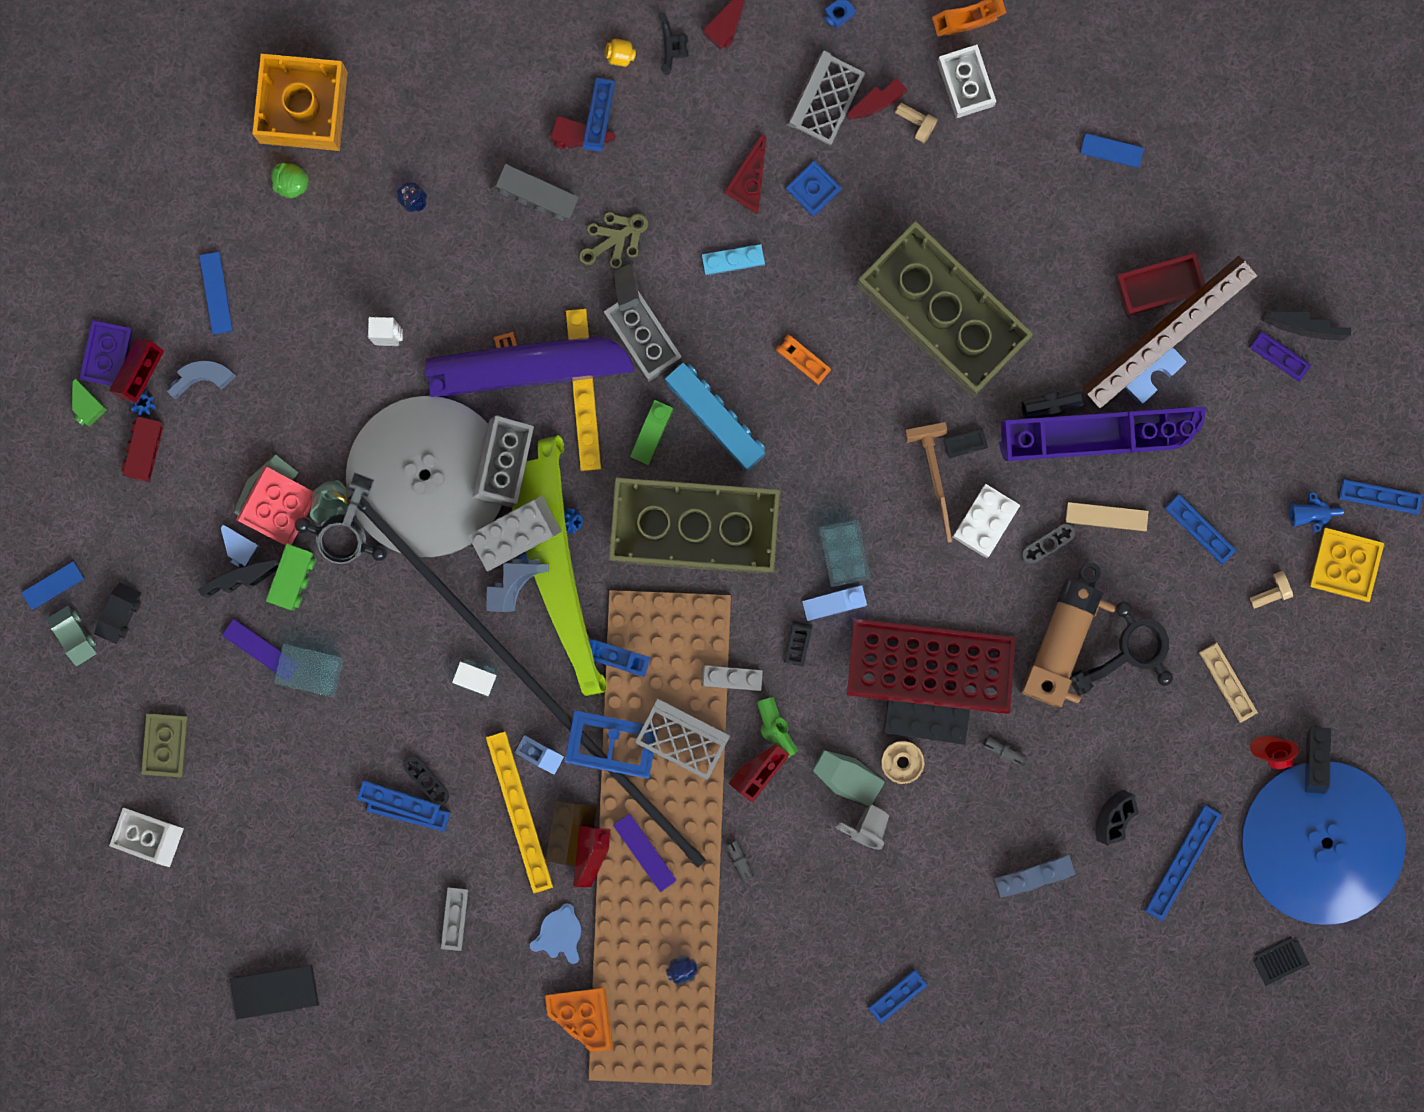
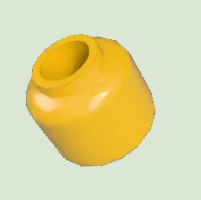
(619, 52)

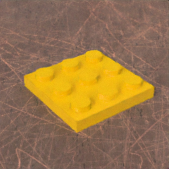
(1346, 565)

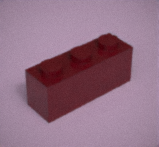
(136, 370)
(142, 449)

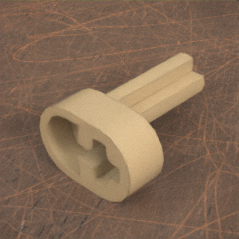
(926, 123)
(1282, 591)

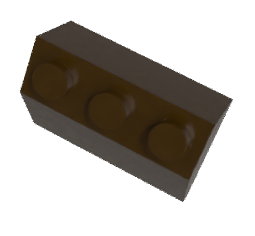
(565, 831)

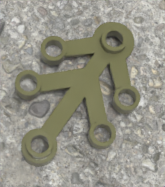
(616, 238)

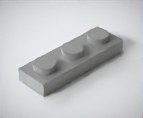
(731, 678)
(454, 919)

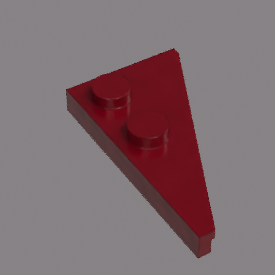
(746, 184)

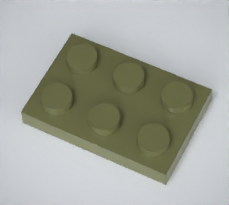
(164, 745)

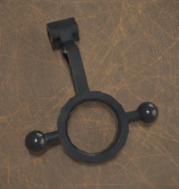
(360, 486)
(1083, 680)

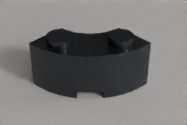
(117, 613)
(1115, 817)

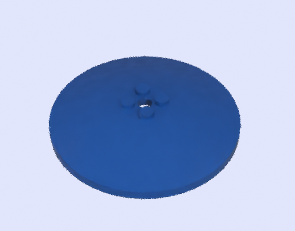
(1286, 852)

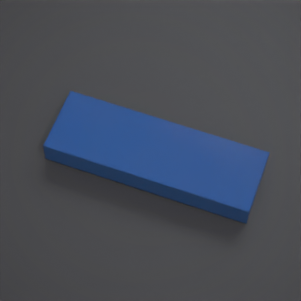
(1112, 150)
(53, 585)
(897, 996)

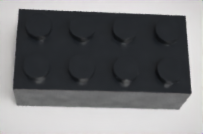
(927, 722)

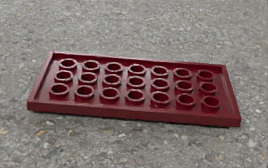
(943, 639)

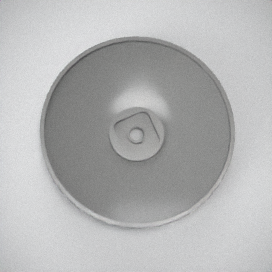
(416, 437)

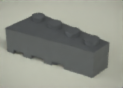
(534, 192)

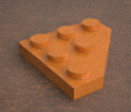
(583, 1016)

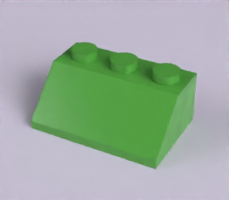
(291, 577)

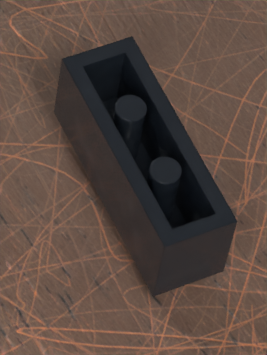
(1318, 760)

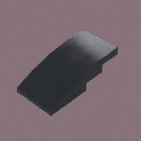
(1300, 324)
(248, 575)
(274, 992)

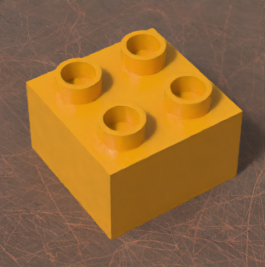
(300, 102)

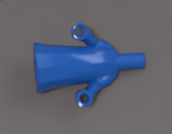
(1306, 513)

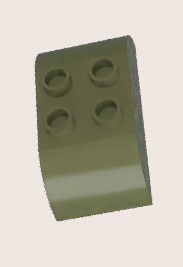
(694, 526)

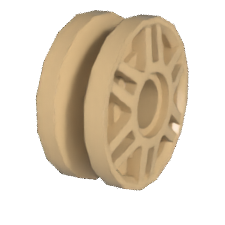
(914, 757)

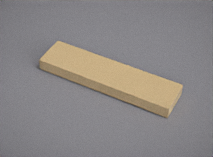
(1106, 516)
(1228, 682)

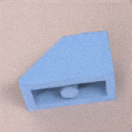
(238, 547)
(539, 754)

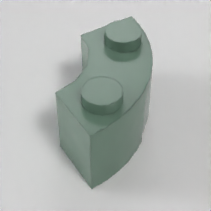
(72, 635)

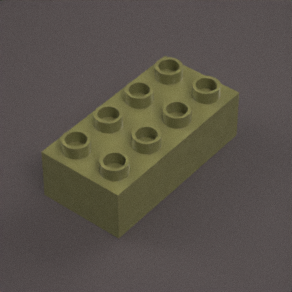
(944, 309)

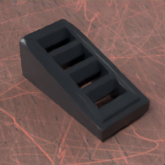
(801, 626)

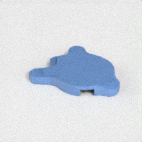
(559, 933)

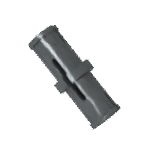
(1004, 751)
(740, 861)

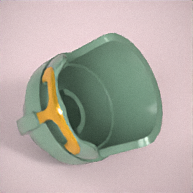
(328, 500)

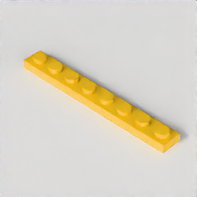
(584, 400)
(519, 812)

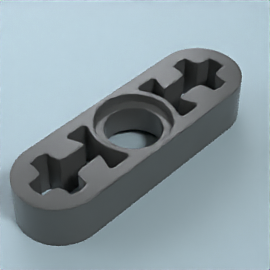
(1058, 531)

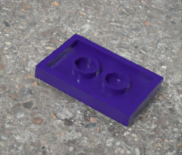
(105, 352)

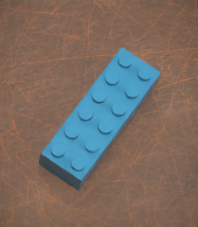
(715, 417)

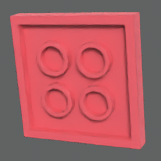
(275, 506)

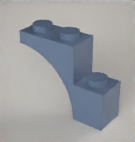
(504, 594)
(1035, 876)

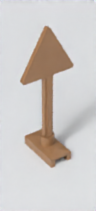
(927, 435)

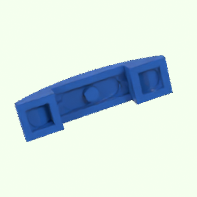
(619, 658)

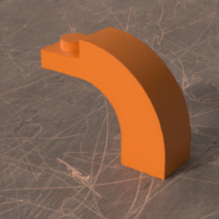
(968, 18)

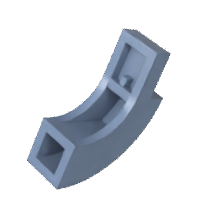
(200, 371)

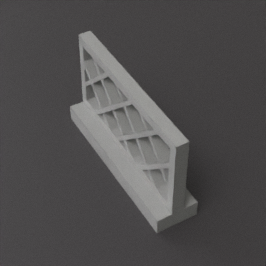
(810, 89)
(691, 723)

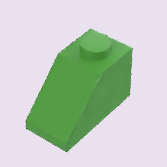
(85, 404)

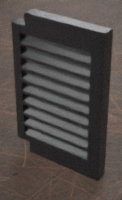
(1280, 960)

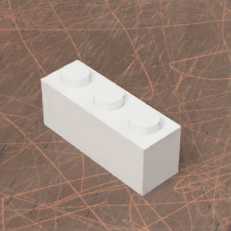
(384, 331)

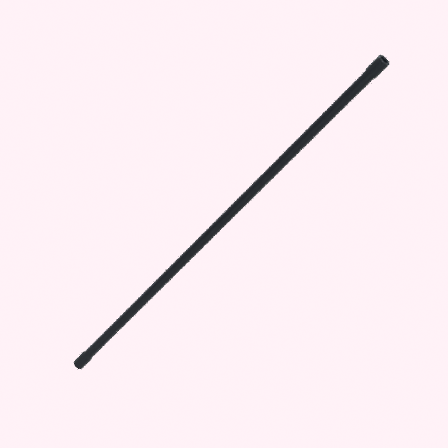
(364, 506)

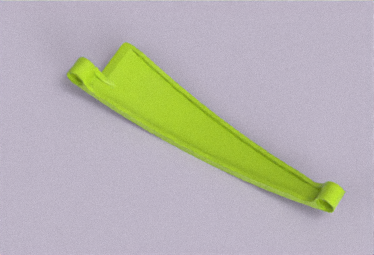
(558, 585)

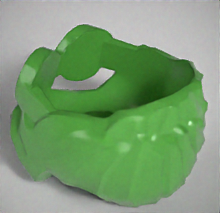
(289, 180)

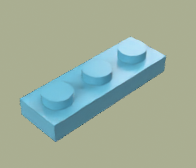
(733, 259)

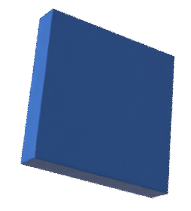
(813, 188)

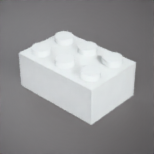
(966, 81)
(986, 521)

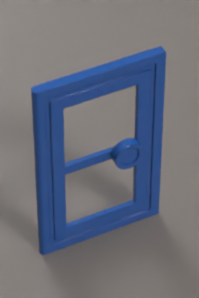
(615, 726)

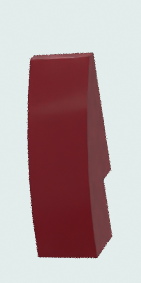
(878, 100)

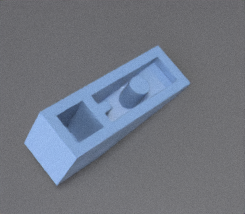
(834, 603)

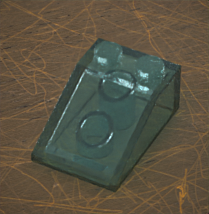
(309, 670)

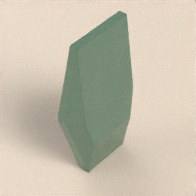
(275, 464)
(848, 777)

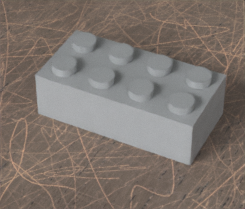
(644, 338)
(503, 461)
(514, 533)

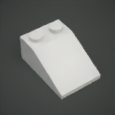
(146, 837)

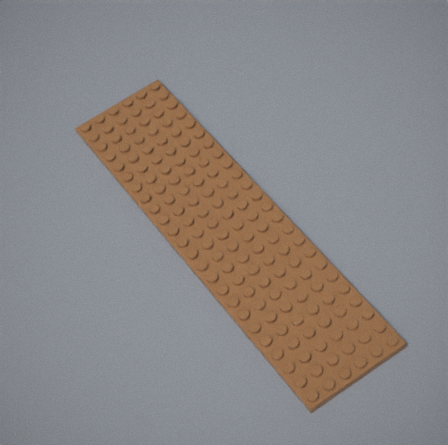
(657, 1026)

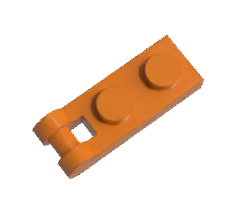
(803, 360)

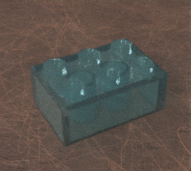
(844, 553)

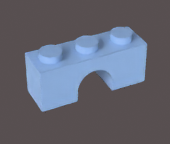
(1142, 387)

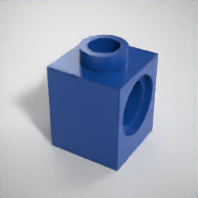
(844, 5)

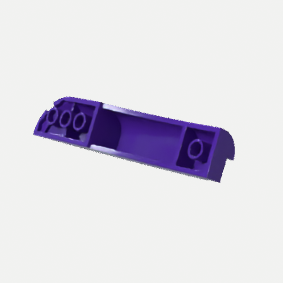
(526, 366)
(1099, 433)

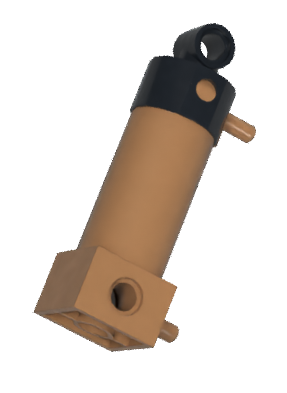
(1064, 639)

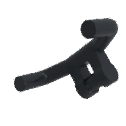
(669, 40)

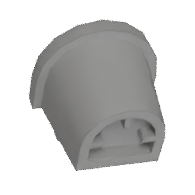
(869, 828)

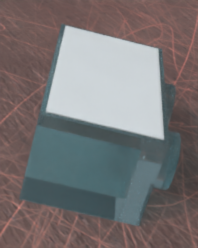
(474, 678)

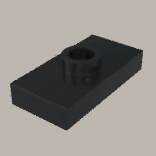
(965, 443)

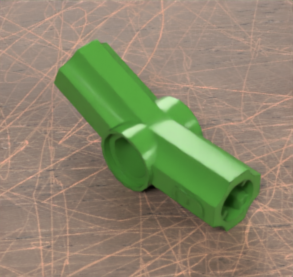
(775, 727)

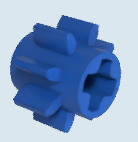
(143, 410)
(572, 520)

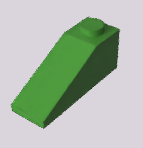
(651, 432)

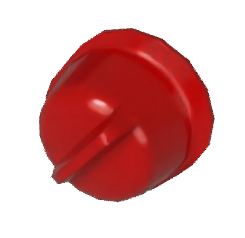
(1275, 751)

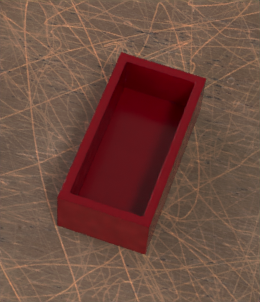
(1159, 284)

